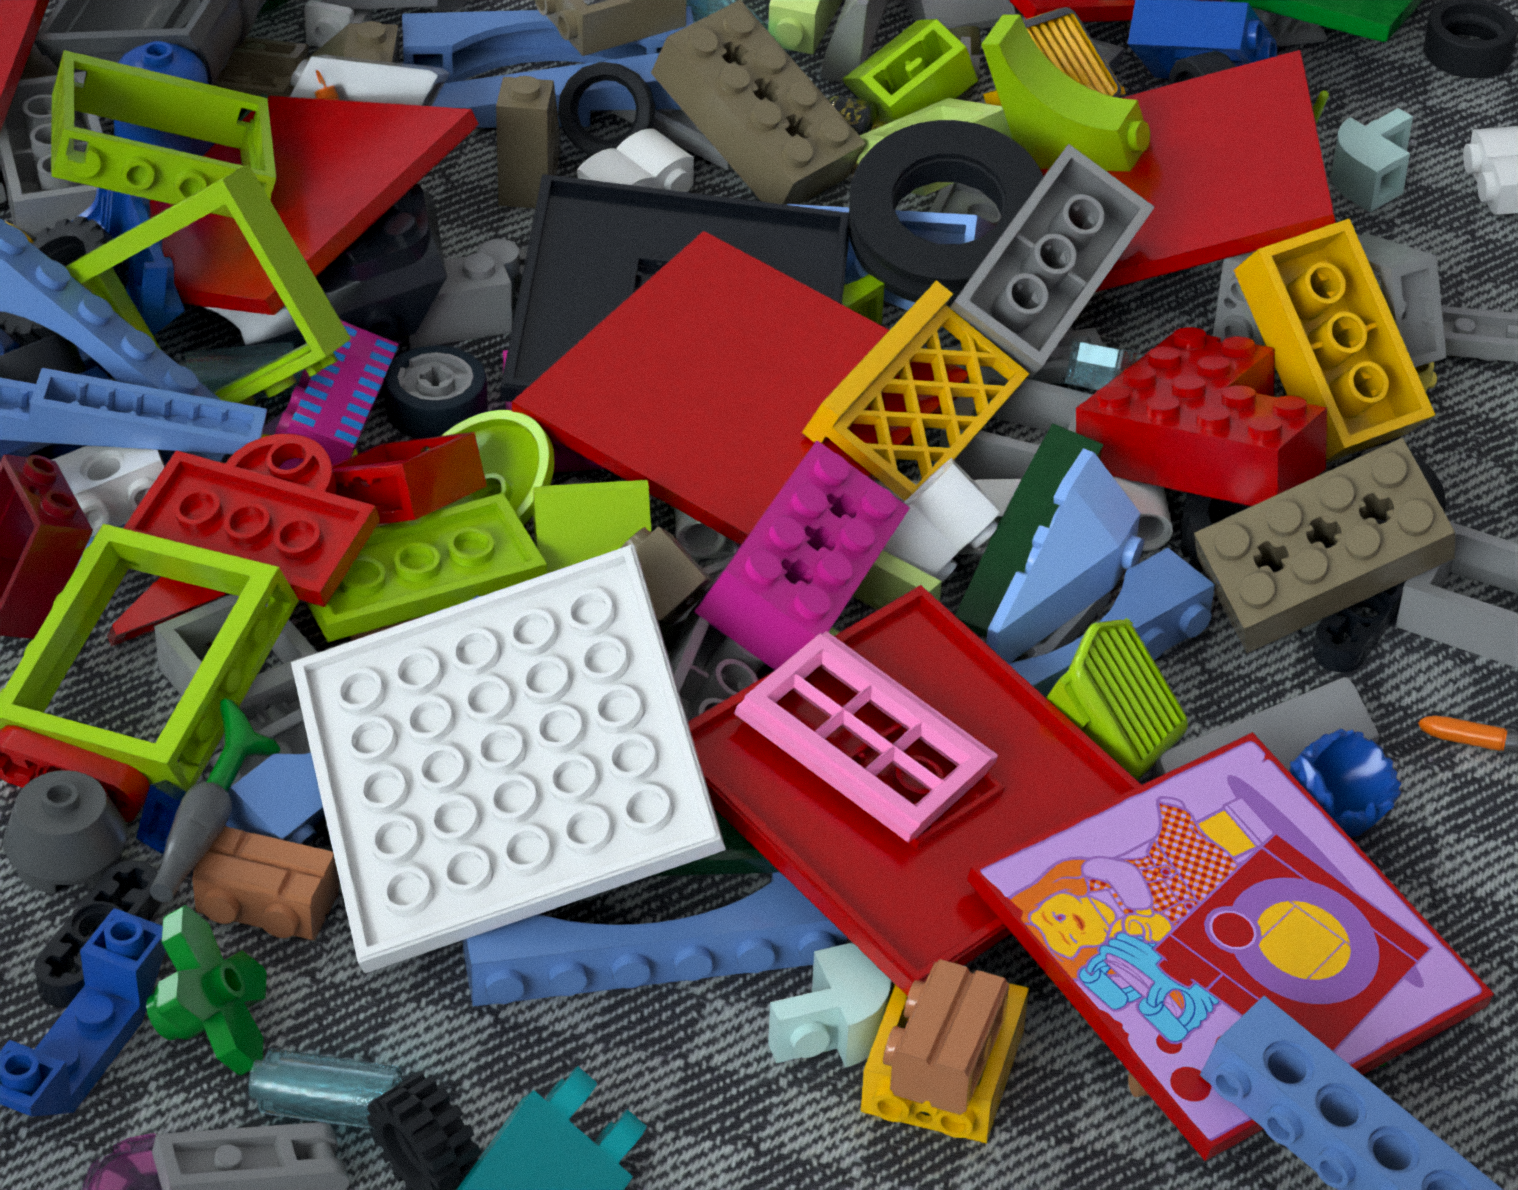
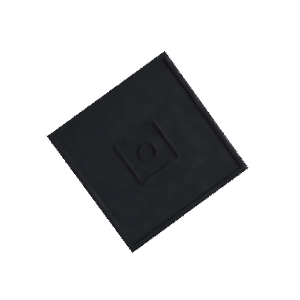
(607, 239)

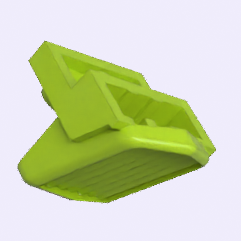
(1120, 697)

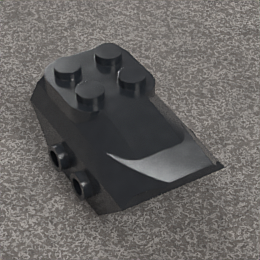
(376, 283)

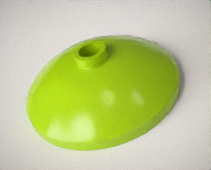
(512, 455)

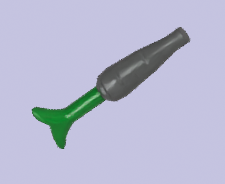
(207, 803)

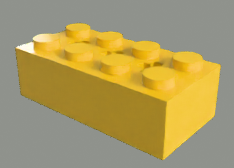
(1335, 337)

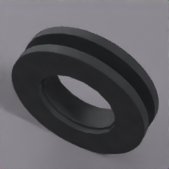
(918, 157)

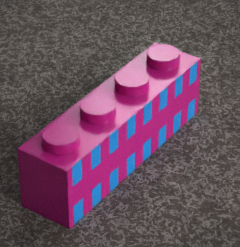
(339, 398)

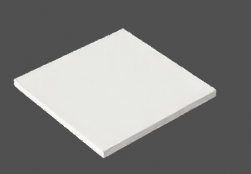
(503, 759)

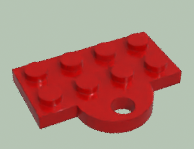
(263, 511)

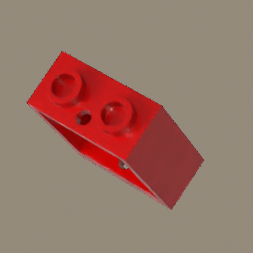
(410, 481)

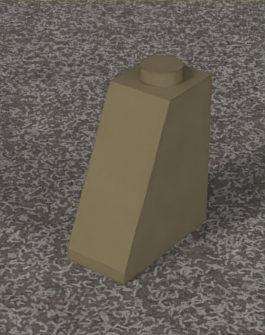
(526, 138)

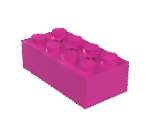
(803, 558)

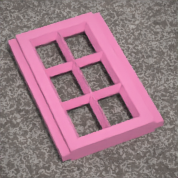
(838, 769)

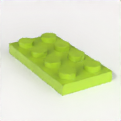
(431, 566)

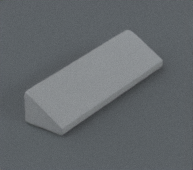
(1284, 727)

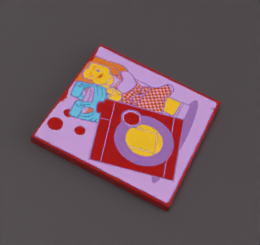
(1204, 899)

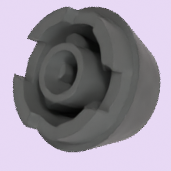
(64, 831)

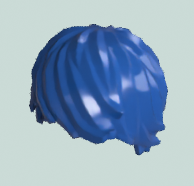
(1348, 779)

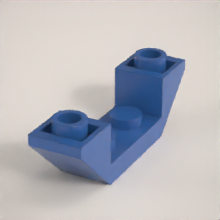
(119, 977)

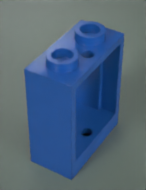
(1185, 28)

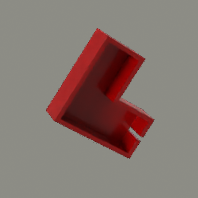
(1206, 421)

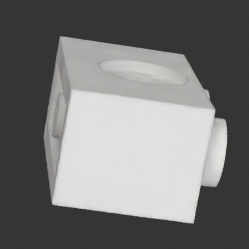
(110, 481)

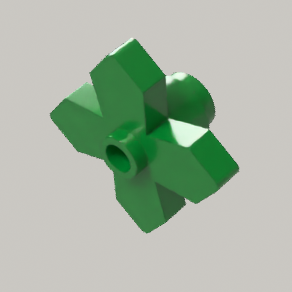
(208, 992)

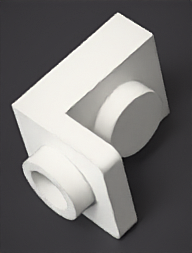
(327, 19)

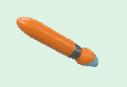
(1470, 733)

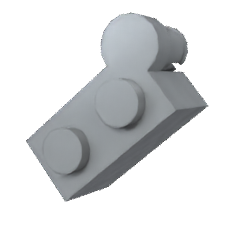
(474, 297)

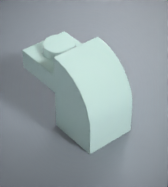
(1372, 159)
(838, 1014)

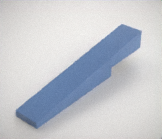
(483, 93)
(123, 415)

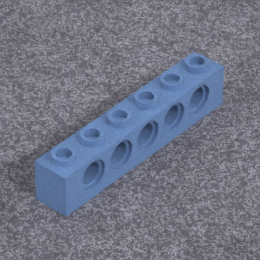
(1329, 1110)

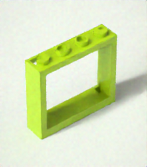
(160, 104)
(275, 253)
(224, 672)

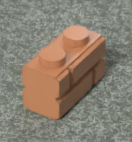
(266, 884)
(947, 1036)

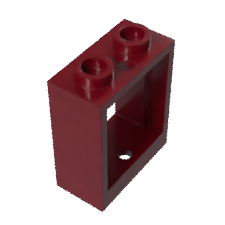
(40, 500)

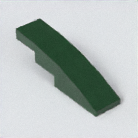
(1027, 509)

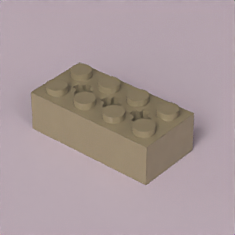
(757, 106)
(1316, 579)

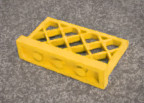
(893, 357)

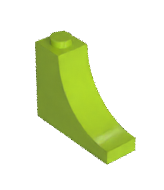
(1053, 110)

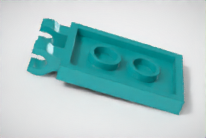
(548, 1152)

